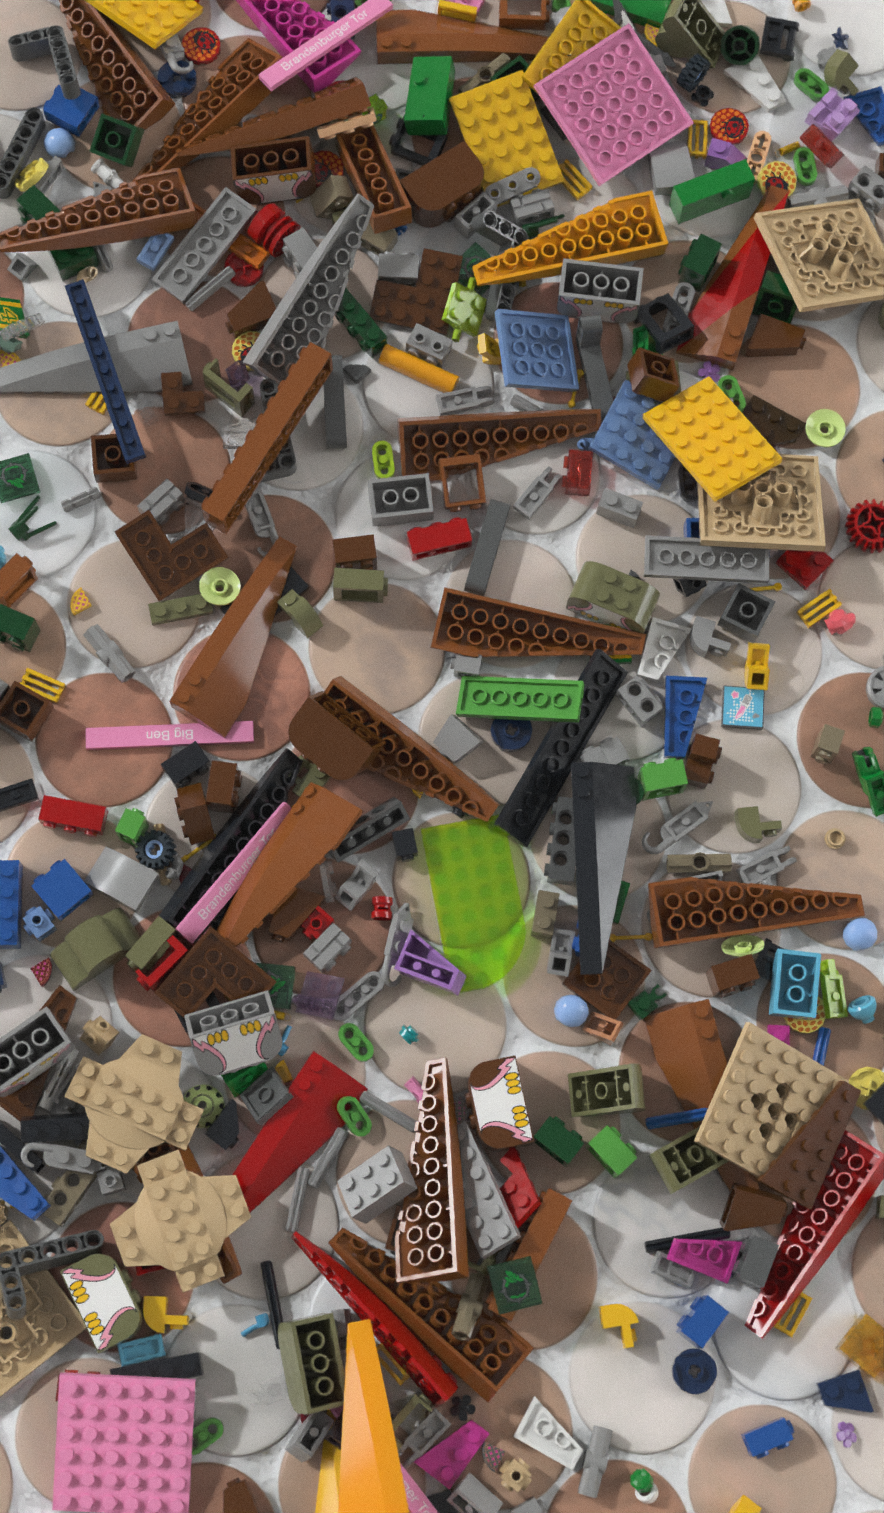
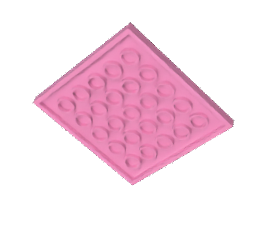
(613, 104)
(123, 1444)

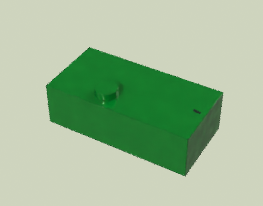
(429, 95)
(711, 191)

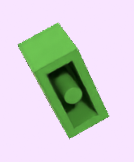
(132, 826)

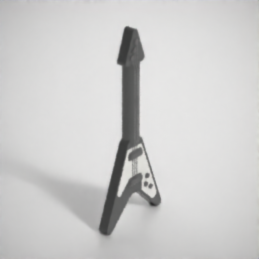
(622, 18)

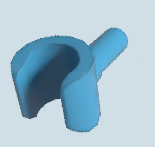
(284, 1048)
(262, 1321)

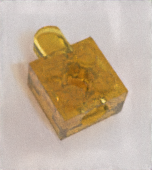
(864, 1345)

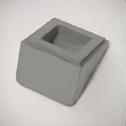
(22, 266)

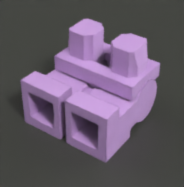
(832, 114)

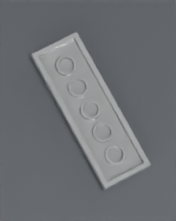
(204, 245)
(688, 560)
(485, 1207)

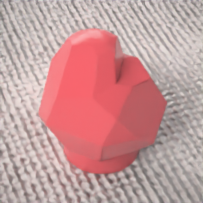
(840, 621)

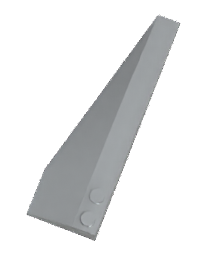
(313, 297)
(136, 354)

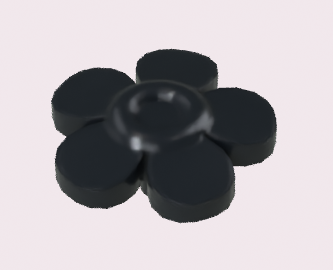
(461, 1407)

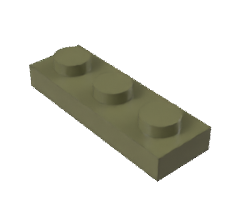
(179, 609)

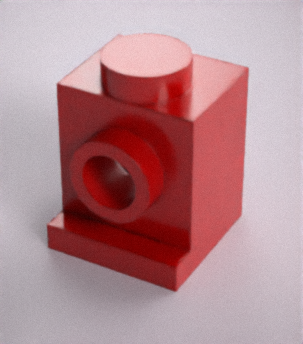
(317, 915)

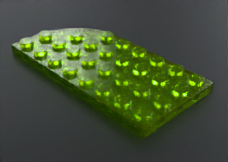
(475, 899)

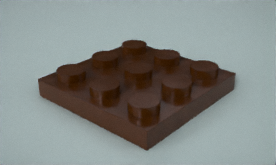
(612, 989)

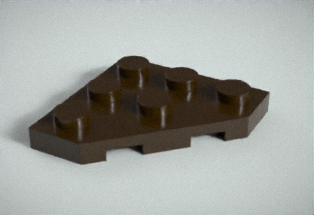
(773, 422)

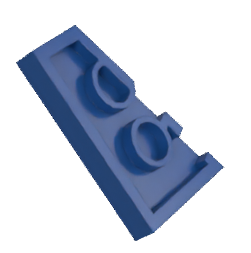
(871, 112)

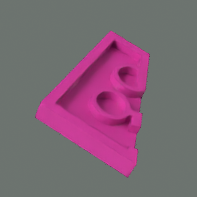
(707, 1257)
(453, 1454)

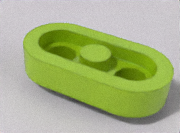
(384, 461)

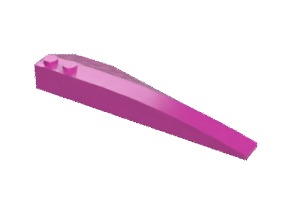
(290, 25)

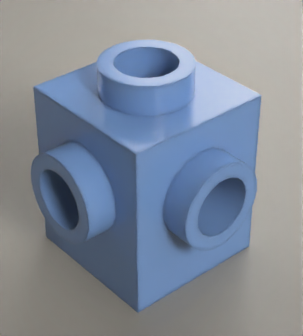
(42, 929)

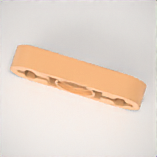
(762, 152)

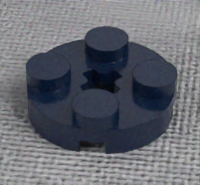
(178, 88)
(506, 741)
(704, 1378)

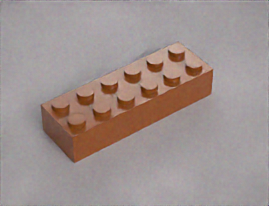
(374, 178)
(537, 1237)

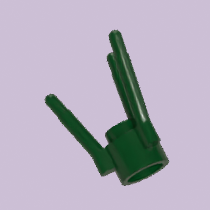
(532, 229)
(19, 528)

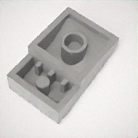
(670, 166)
(121, 879)

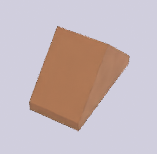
(602, 1027)

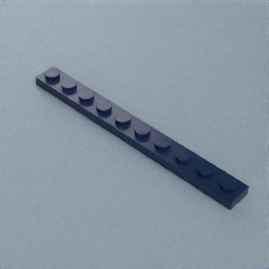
(105, 371)

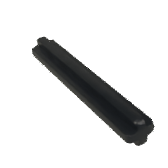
(665, 1243)
(272, 1297)

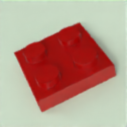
(804, 566)

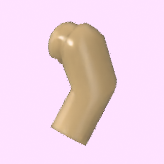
(87, 274)

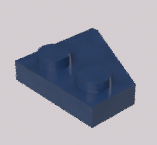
(845, 1392)

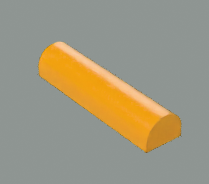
(418, 369)

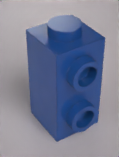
(768, 1436)

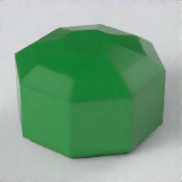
(875, 717)
(641, 1480)

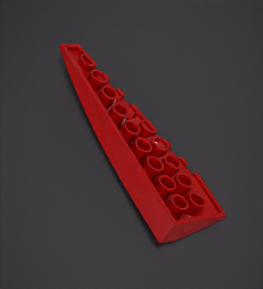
(296, 1128)
(815, 1233)
(386, 1326)

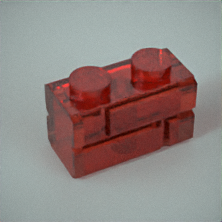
(821, 146)
(579, 472)

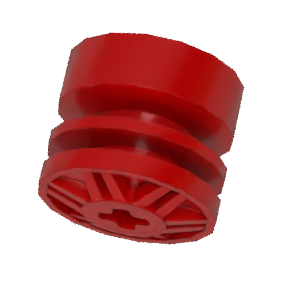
(271, 227)

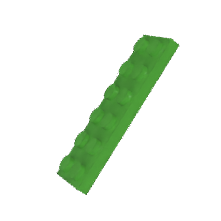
(520, 699)

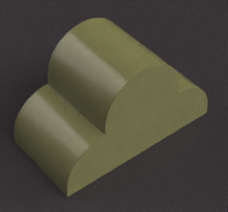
(689, 31)
(94, 947)
(607, 1091)
(684, 1161)

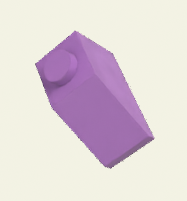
(722, 154)

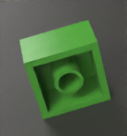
(663, 778)
(612, 1151)

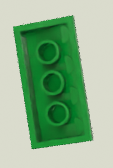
(640, 11)

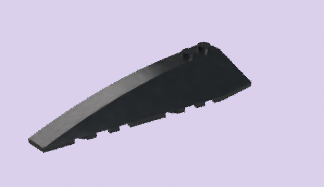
(602, 831)
(232, 838)

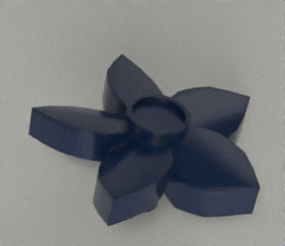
(840, 40)

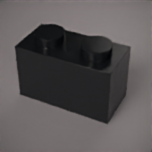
(186, 765)

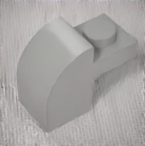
(702, 640)
(357, 885)
(560, 952)

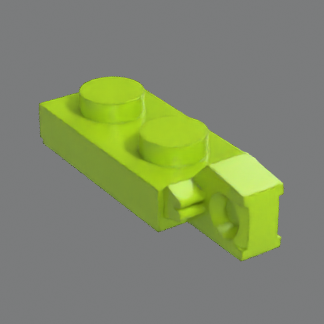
(832, 990)

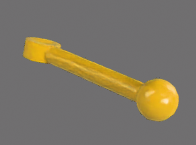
(571, 403)
(777, 587)
(186, 857)
(648, 936)

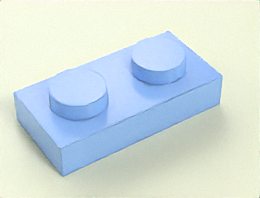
(155, 250)

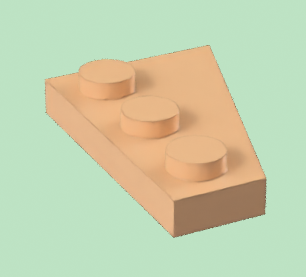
(355, 120)

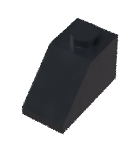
(225, 1127)

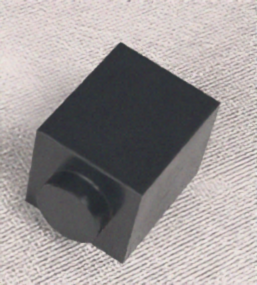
(405, 845)

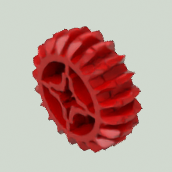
(858, 532)

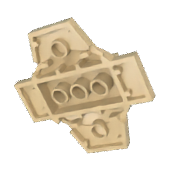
(134, 1103)
(180, 1221)

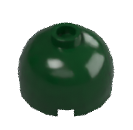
(740, 45)

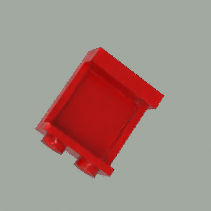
(158, 976)

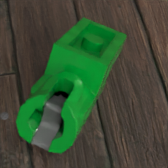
(871, 778)

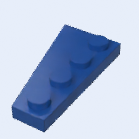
(681, 710)
(19, 1190)

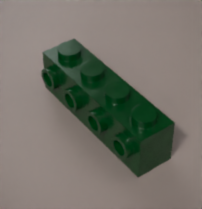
(360, 325)

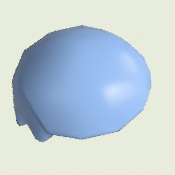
(59, 142)
(860, 934)
(571, 1010)

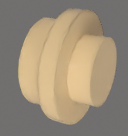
(835, 838)

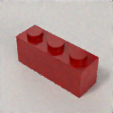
(439, 538)
(73, 816)

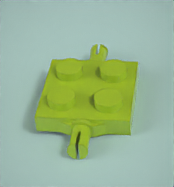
(464, 309)

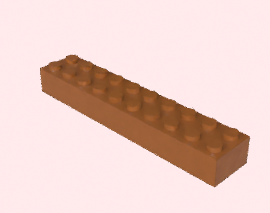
(267, 438)

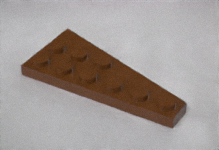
(26, 1099)
(810, 1151)

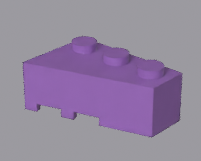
(428, 966)

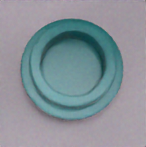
(409, 1034)

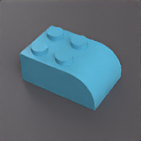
(795, 984)

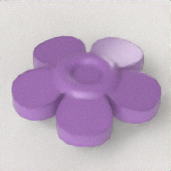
(709, 370)
(845, 1434)

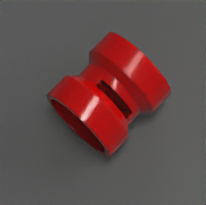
(382, 908)

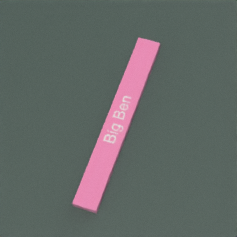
(165, 736)

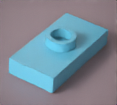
(141, 1350)

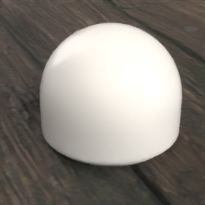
(650, 1498)

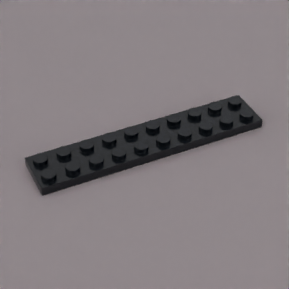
(558, 750)

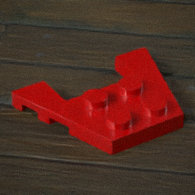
(518, 1189)

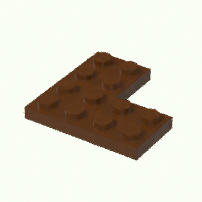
(421, 304)
(169, 565)
(209, 965)

